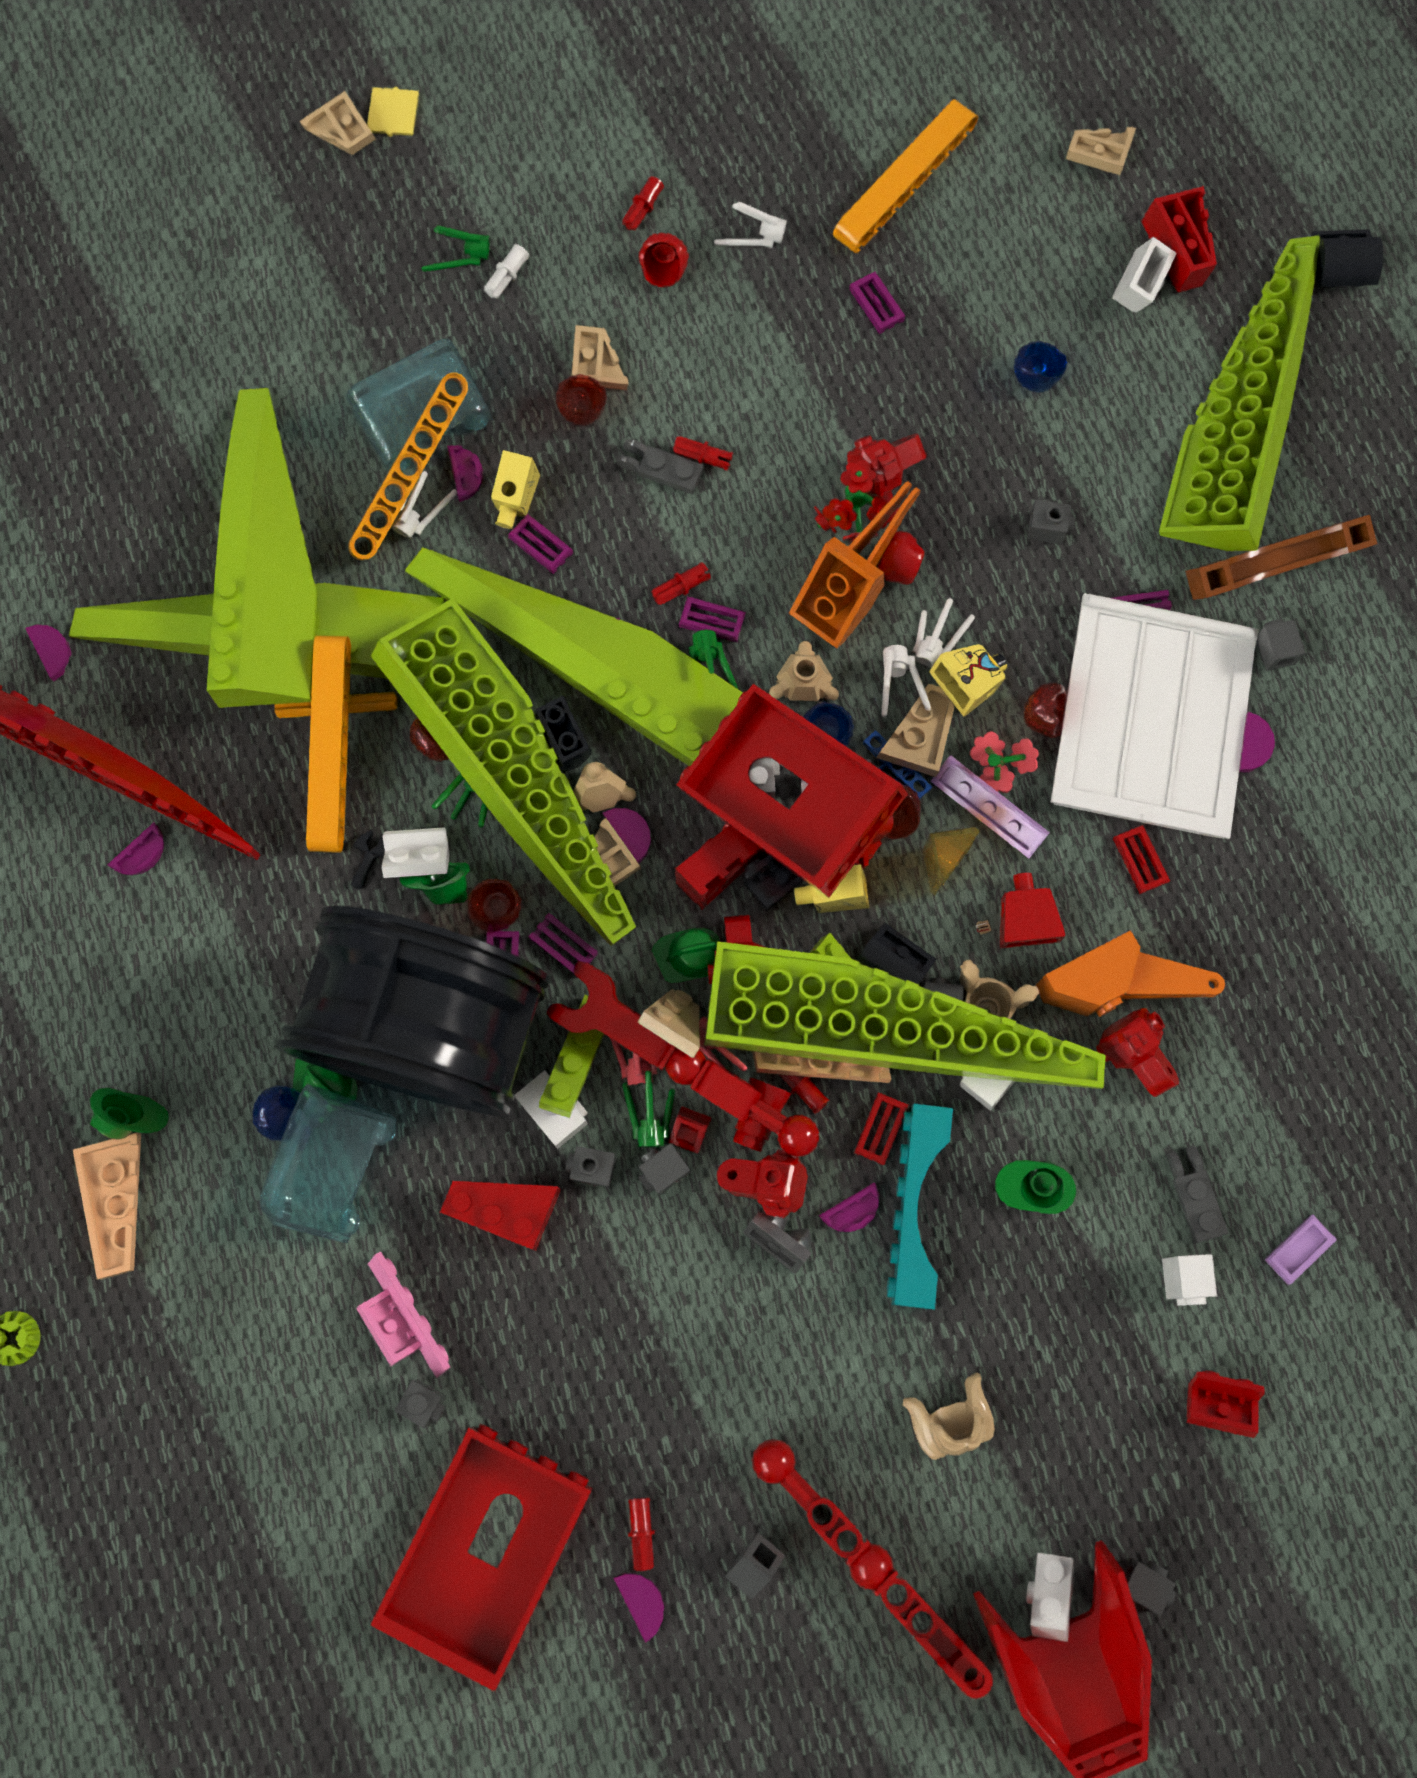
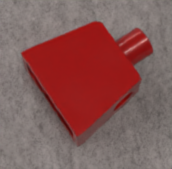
(1029, 915)

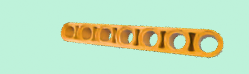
(904, 175)
(417, 455)
(328, 744)

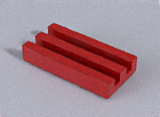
(1130, 864)
(891, 1102)

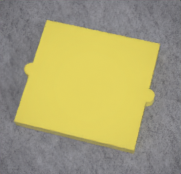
(392, 111)

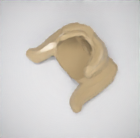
(994, 994)
(953, 1427)

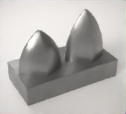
(789, 1248)

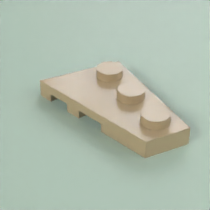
(922, 734)
(675, 1020)

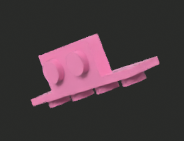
(396, 1322)

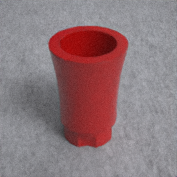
(752, 1133)

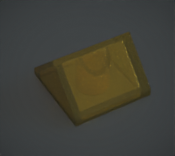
(944, 852)

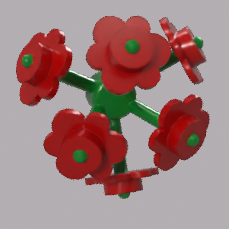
(840, 513)

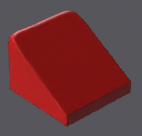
(689, 1129)

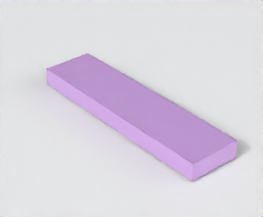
(990, 807)

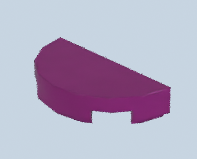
(466, 471)
(51, 648)
(1257, 743)
(632, 830)
(140, 853)
(854, 1211)
(643, 1602)

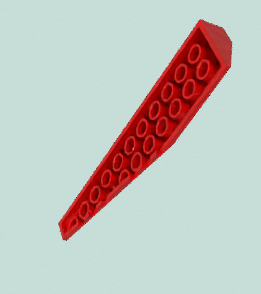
(96, 759)

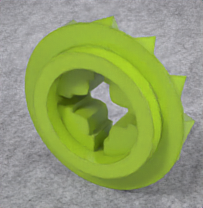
(27, 1338)

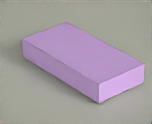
(1300, 1249)

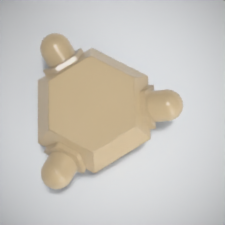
(804, 677)
(601, 788)

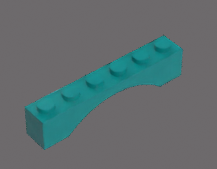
(914, 1276)

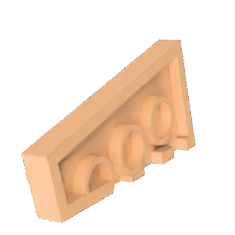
(818, 1068)
(110, 1201)

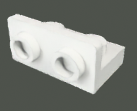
(415, 852)

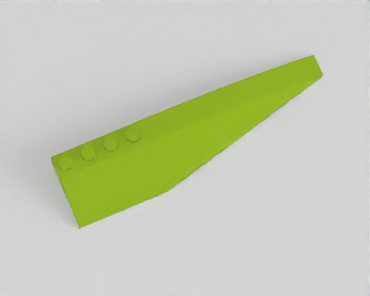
(1237, 441)
(262, 571)
(185, 622)
(604, 658)
(501, 751)
(865, 1017)

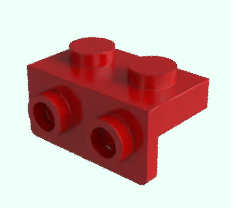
(1224, 1403)

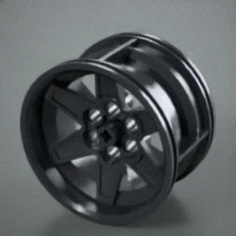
(416, 1010)

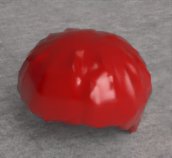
(663, 259)
(901, 559)

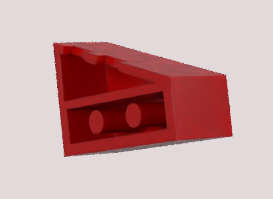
(1182, 226)
(716, 865)
(503, 1209)

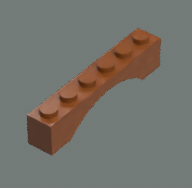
(1281, 557)

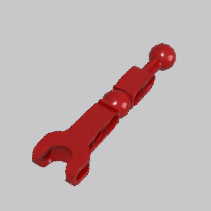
(605, 1013)
(874, 1570)

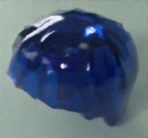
(1039, 366)
(832, 720)
(273, 1111)

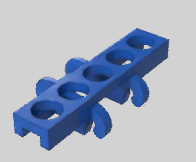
(899, 777)

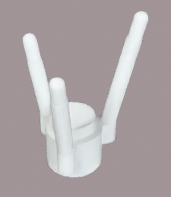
(771, 228)
(407, 519)
(929, 650)
(895, 665)

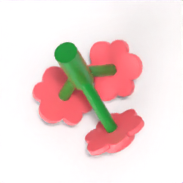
(989, 751)

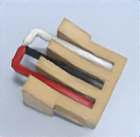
(983, 927)

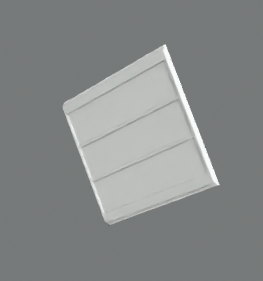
(1155, 716)

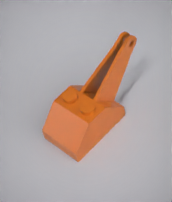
(843, 582)
(1121, 972)

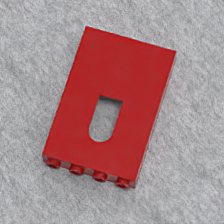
(831, 818)
(459, 1604)

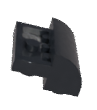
(1348, 258)
(563, 734)
(896, 955)

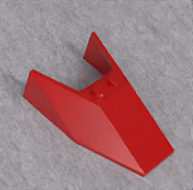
(1088, 1692)

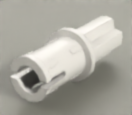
(506, 271)

